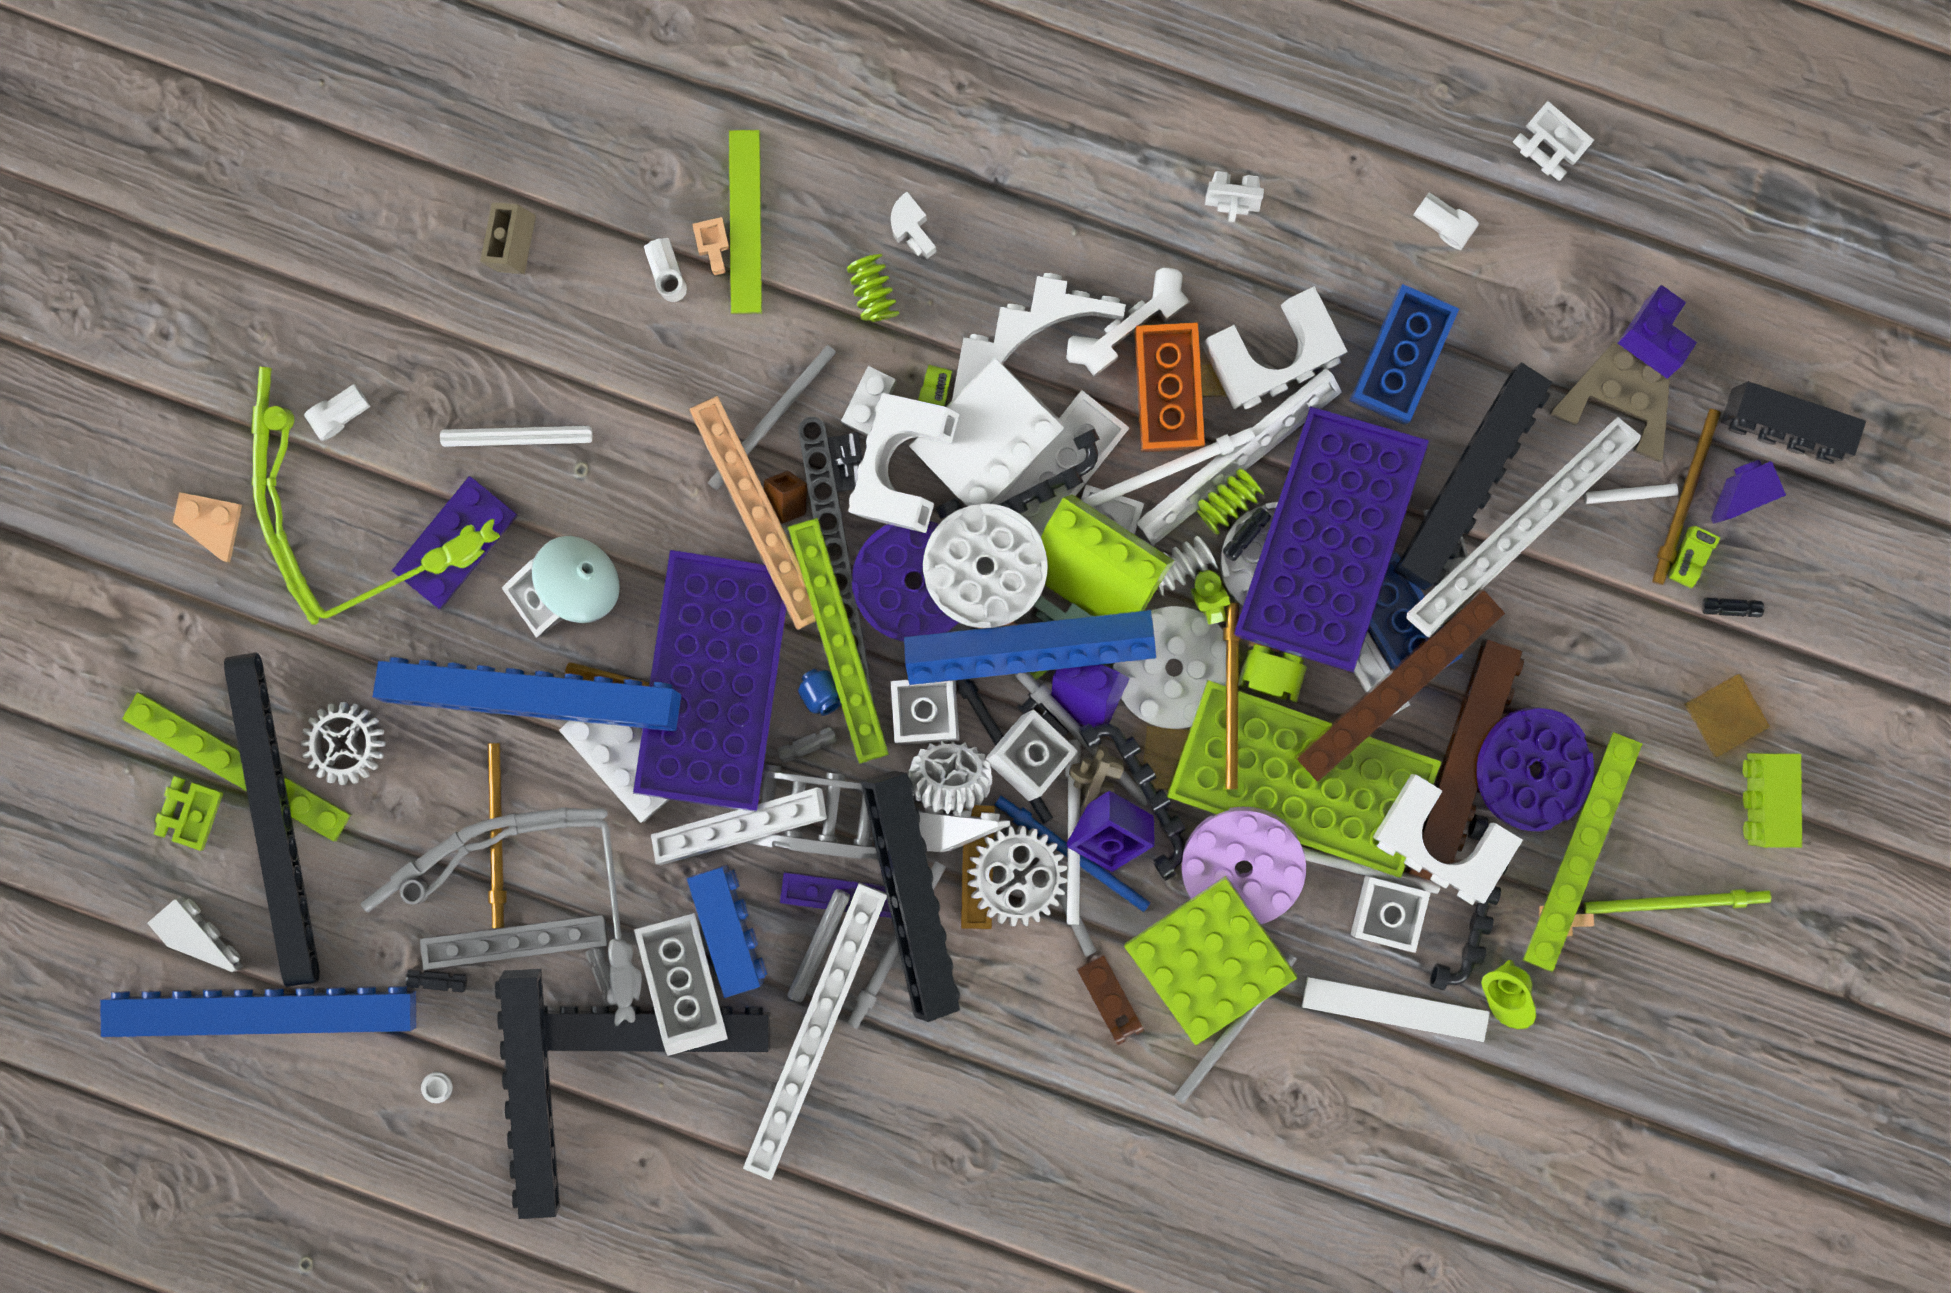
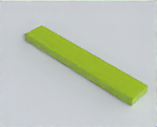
(745, 222)

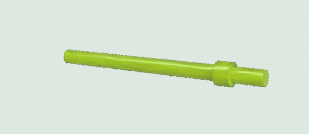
(1737, 898)

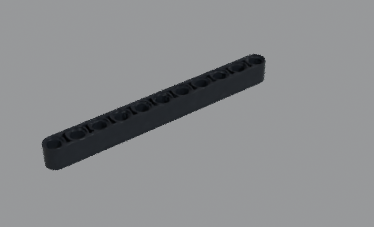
(271, 819)

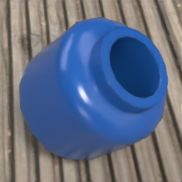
(819, 692)

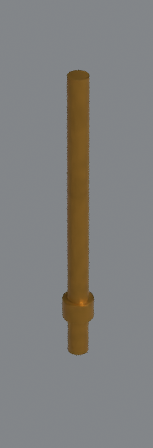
(1667, 553)
(1232, 683)
(497, 895)

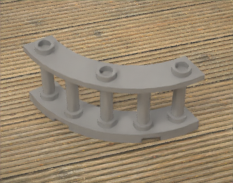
(826, 842)

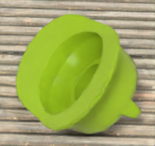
(1510, 995)

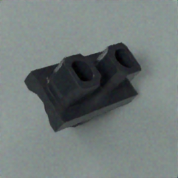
(845, 458)

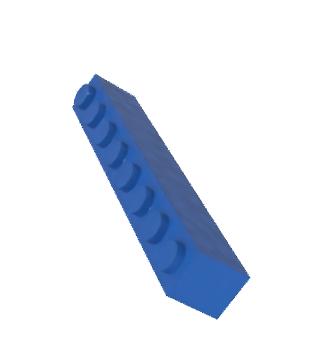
(1030, 647)

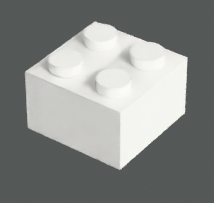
(924, 712)
(1031, 755)
(1390, 914)

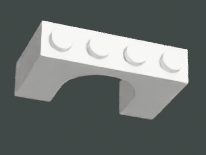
(1316, 347)
(894, 423)
(1403, 834)

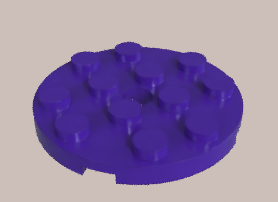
(881, 585)
(1564, 776)

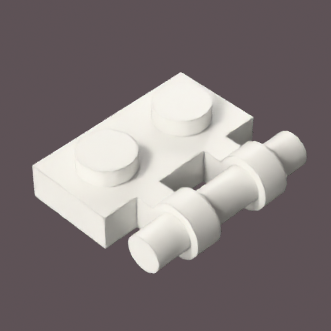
(1558, 133)

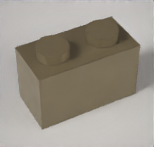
(508, 238)

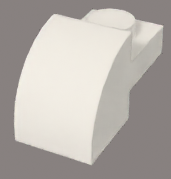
(906, 221)

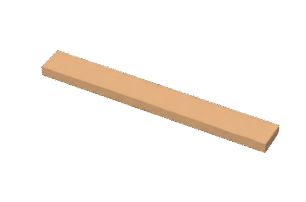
(754, 508)

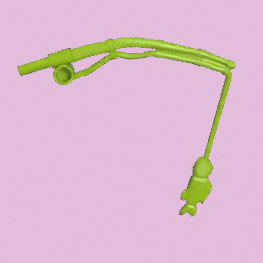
(458, 551)

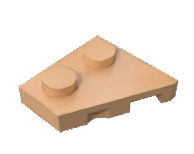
(209, 522)

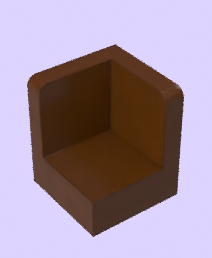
(786, 495)

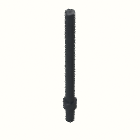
(969, 690)

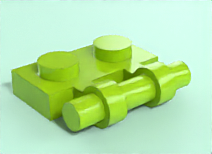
(196, 816)

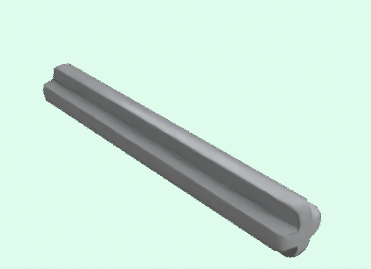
(818, 945)

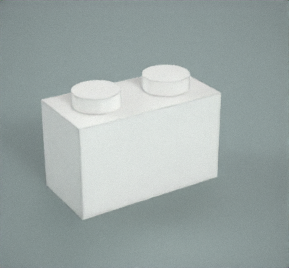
(861, 410)

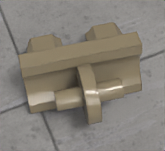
(1090, 775)

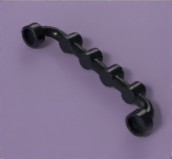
(1045, 489)
(1143, 776)
(1479, 924)

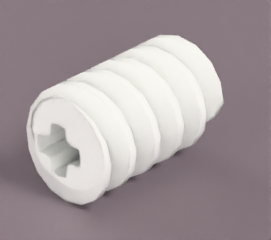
(1187, 563)

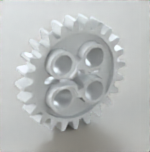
(1033, 897)

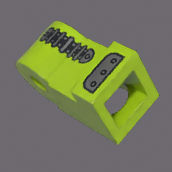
(935, 385)
(1692, 556)

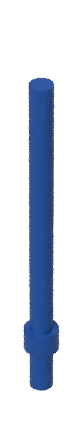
(1023, 817)

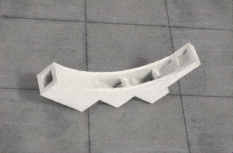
(1016, 325)

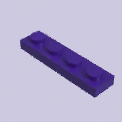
(817, 891)

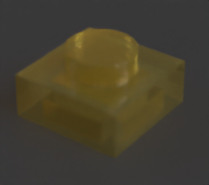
(1210, 383)

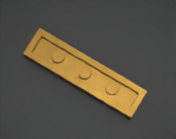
(971, 915)

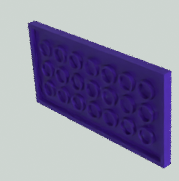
(1331, 539)
(722, 655)

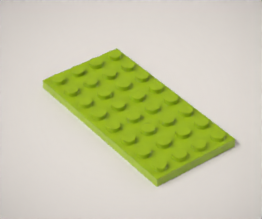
(1329, 814)

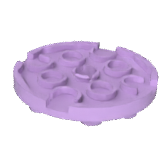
(1252, 837)

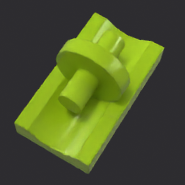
(1210, 596)

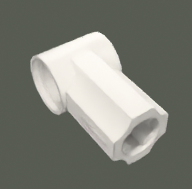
(1452, 225)
(664, 268)
(330, 416)

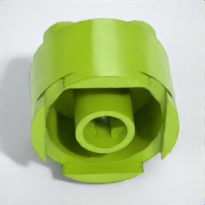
(1273, 674)

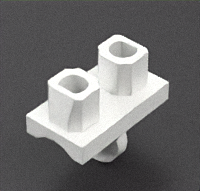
(1234, 198)

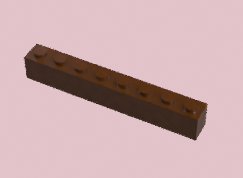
(1399, 685)
(1479, 712)

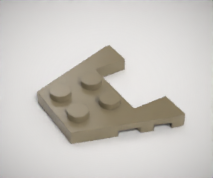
(1628, 386)

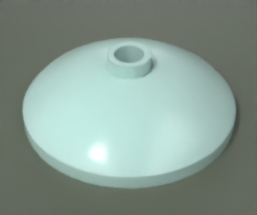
(570, 590)

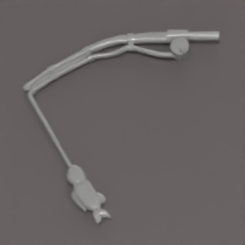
(624, 977)

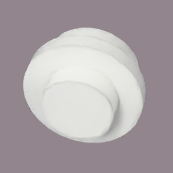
(436, 1087)

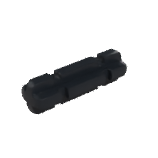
(1246, 534)
(1733, 607)
(436, 980)

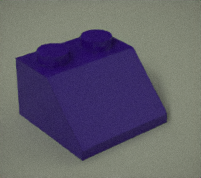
(1748, 489)
(1089, 692)
(1112, 832)

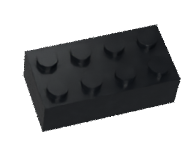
(1792, 422)

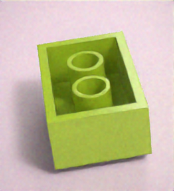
(1773, 800)

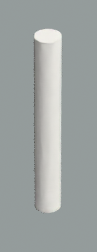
(1631, 493)

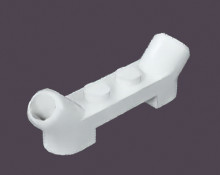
(1166, 301)

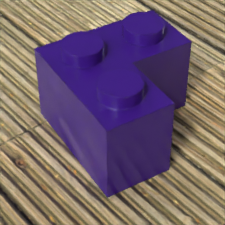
(1654, 337)

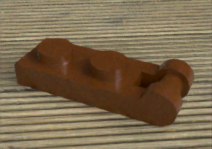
(1109, 998)

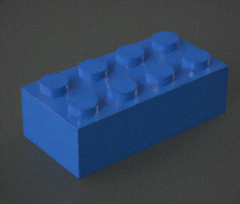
(1404, 354)
(1389, 627)
(726, 930)

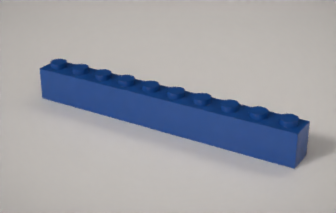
(527, 695)
(258, 1013)

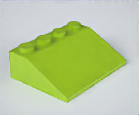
(1099, 561)

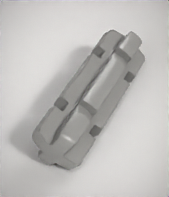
(807, 745)
(600, 970)

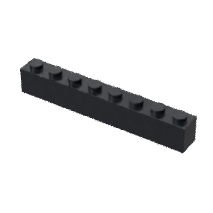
(1473, 476)
(911, 895)
(596, 1031)
(528, 1092)

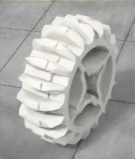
(333, 755)
(950, 777)

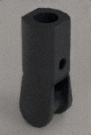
(1031, 704)

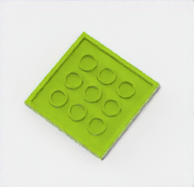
(1210, 960)

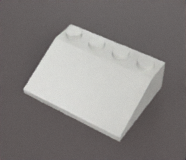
(994, 438)

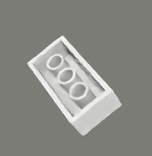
(614, 757)
(680, 984)

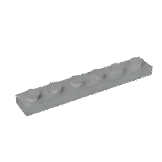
(514, 942)

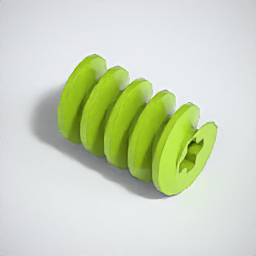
(871, 289)
(1228, 500)

